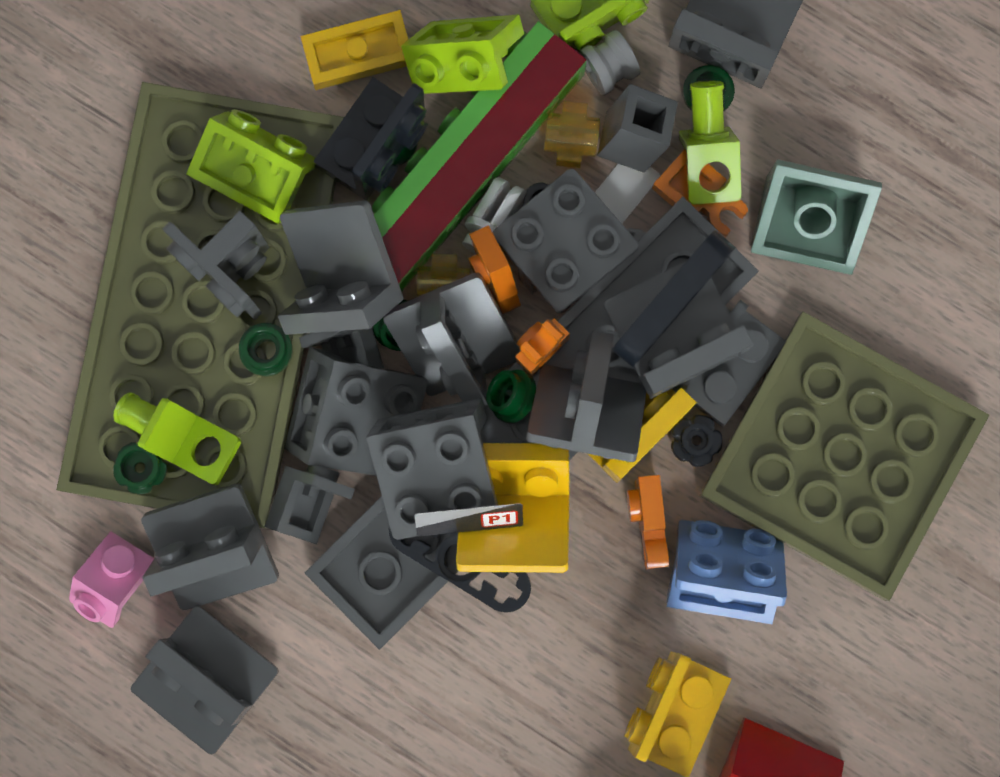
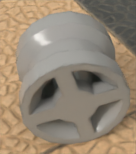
(610, 62)

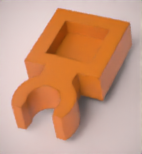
(674, 185)
(494, 269)
(540, 344)
(647, 507)

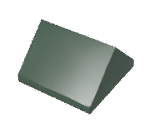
(814, 216)

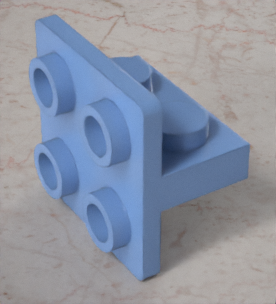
(727, 572)

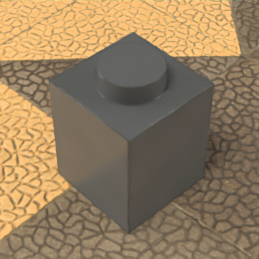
(637, 128)

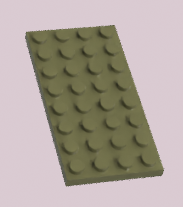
(166, 331)

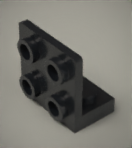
(372, 138)

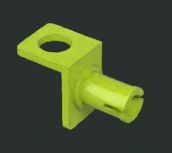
(710, 143)
(175, 433)

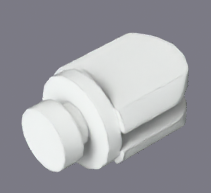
(494, 208)

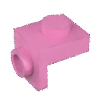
(108, 579)

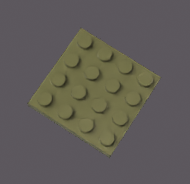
(844, 456)

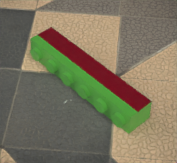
(474, 150)

